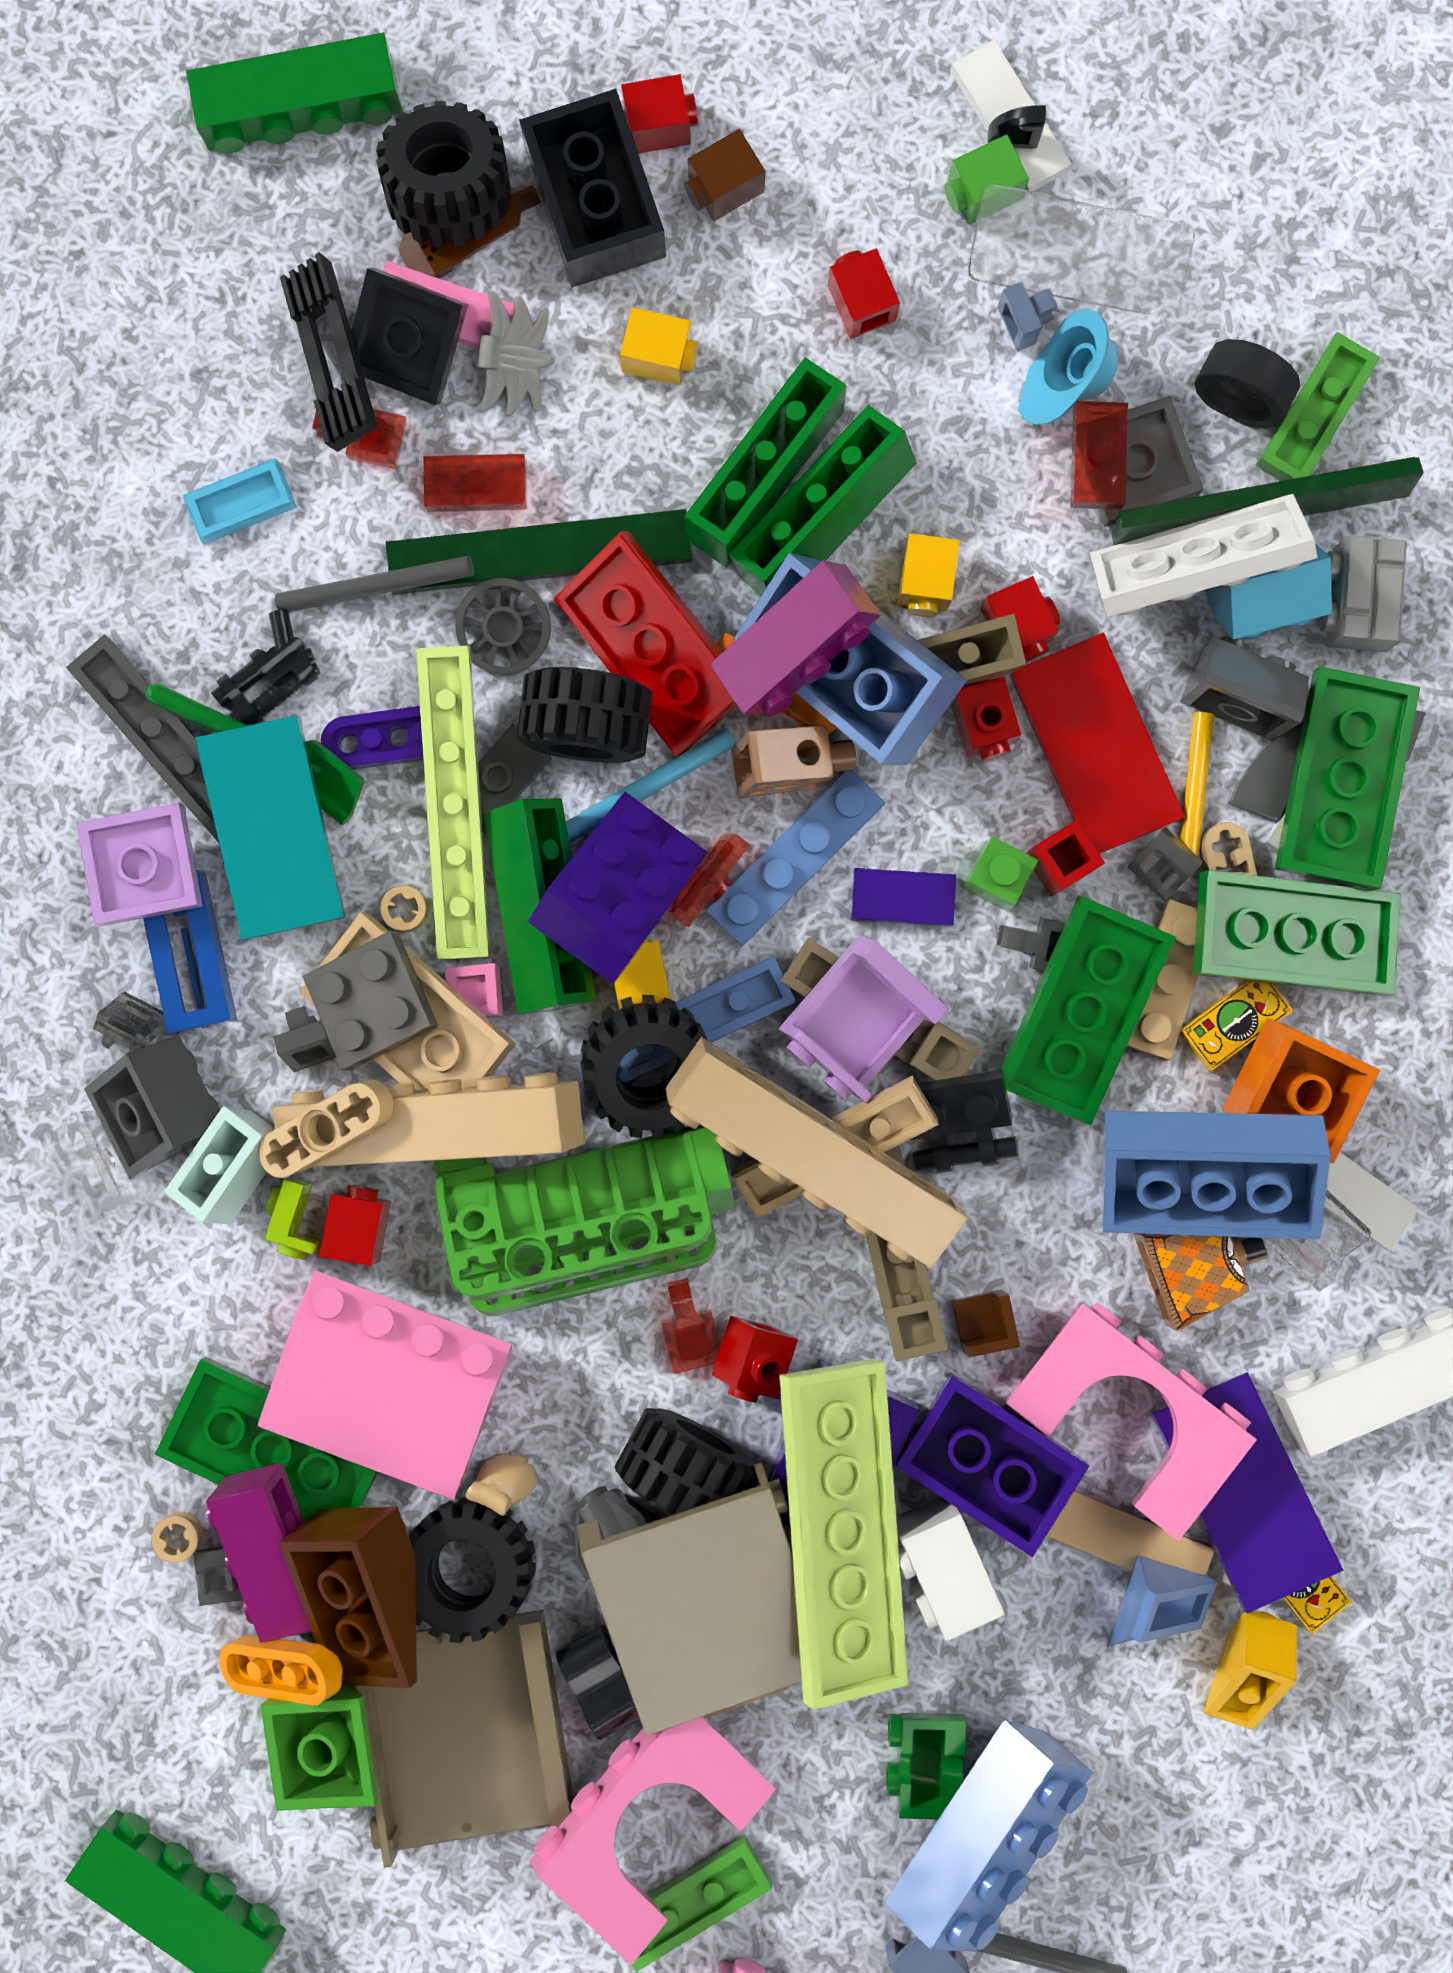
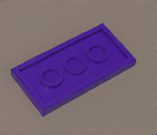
(1261, 1512)

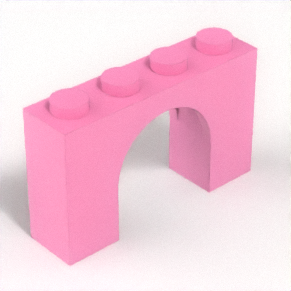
(1204, 1440)
(580, 1855)

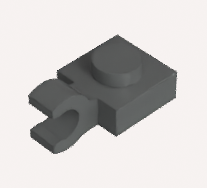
(1038, 943)

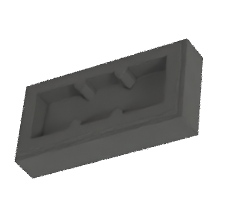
(507, 771)

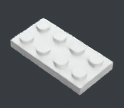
(1203, 555)

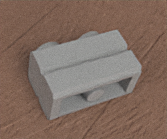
(1366, 593)

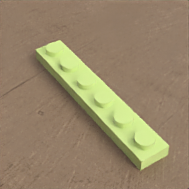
(453, 802)

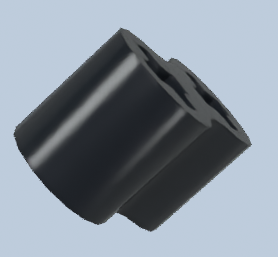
(598, 1682)

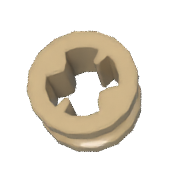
(409, 894)
(192, 1533)

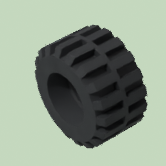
(440, 142)
(584, 715)
(616, 1036)
(682, 1463)
(512, 1560)

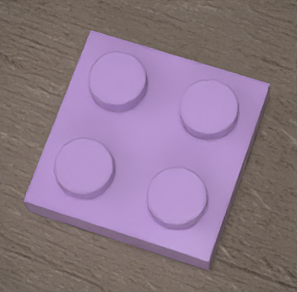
(139, 864)

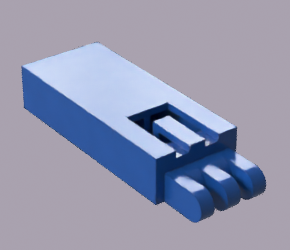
(210, 964)

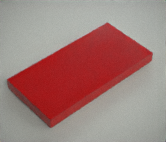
(650, 636)
(1097, 744)

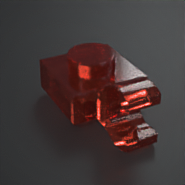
(380, 446)
(691, 1335)

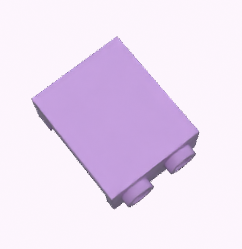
(859, 1017)

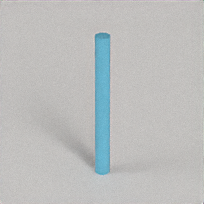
(653, 781)

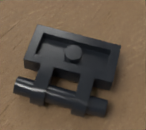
(962, 1106)

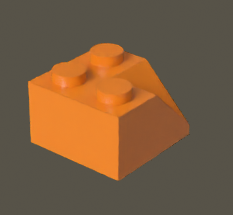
(1302, 1077)

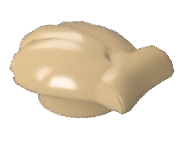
(503, 1482)

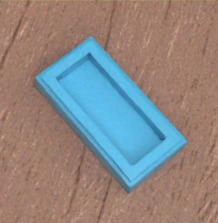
(239, 501)

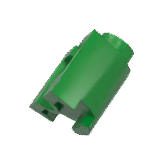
(927, 1762)

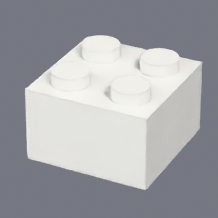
(951, 1576)

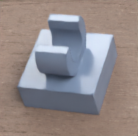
(1025, 315)

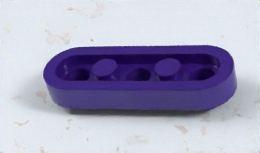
(374, 737)

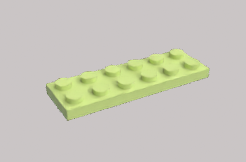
(843, 1532)

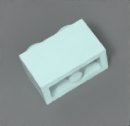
(222, 1167)

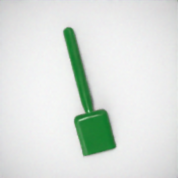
(335, 781)

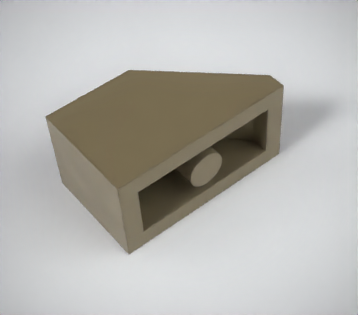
(980, 650)

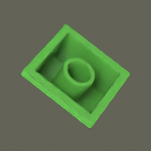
(320, 1753)

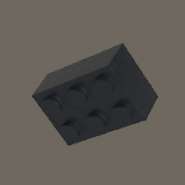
(593, 187)

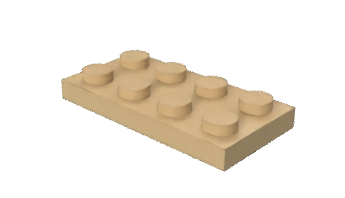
(460, 1046)

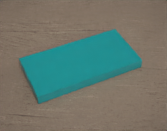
(270, 827)

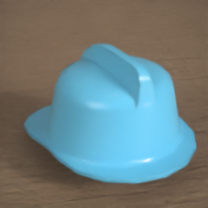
(1075, 355)

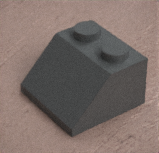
(1246, 688)
(152, 1104)

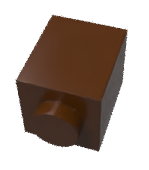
(724, 176)

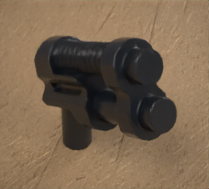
(285, 665)

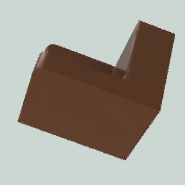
(985, 1323)

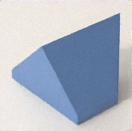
(1161, 1602)

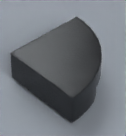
(1021, 125)

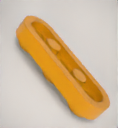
(281, 1670)

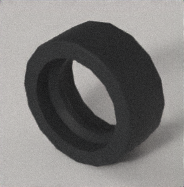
(1247, 383)

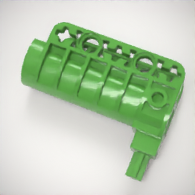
(580, 1209)

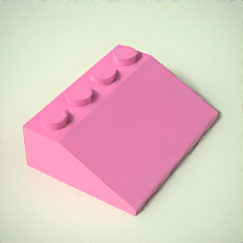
(384, 1385)

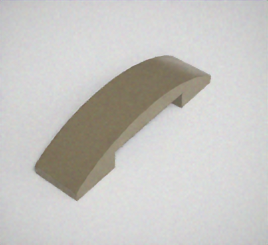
(929, 1049)
(906, 1298)

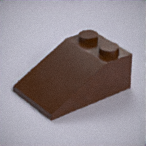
(359, 1591)

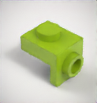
(287, 1210)

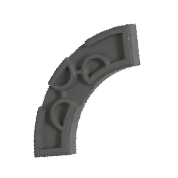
(1268, 778)

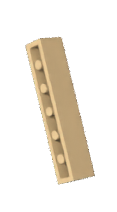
(456, 1121)
(814, 1153)

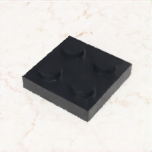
(406, 335)

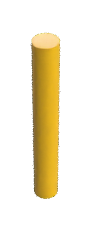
(1197, 780)

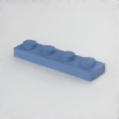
(795, 857)
(720, 1011)

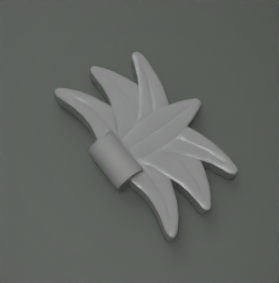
(512, 355)

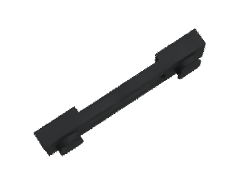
(344, 413)

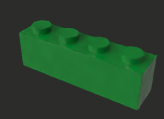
(294, 93)
(765, 461)
(827, 498)
(527, 855)
(173, 1900)

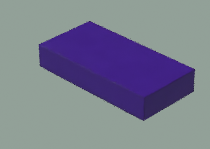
(903, 897)

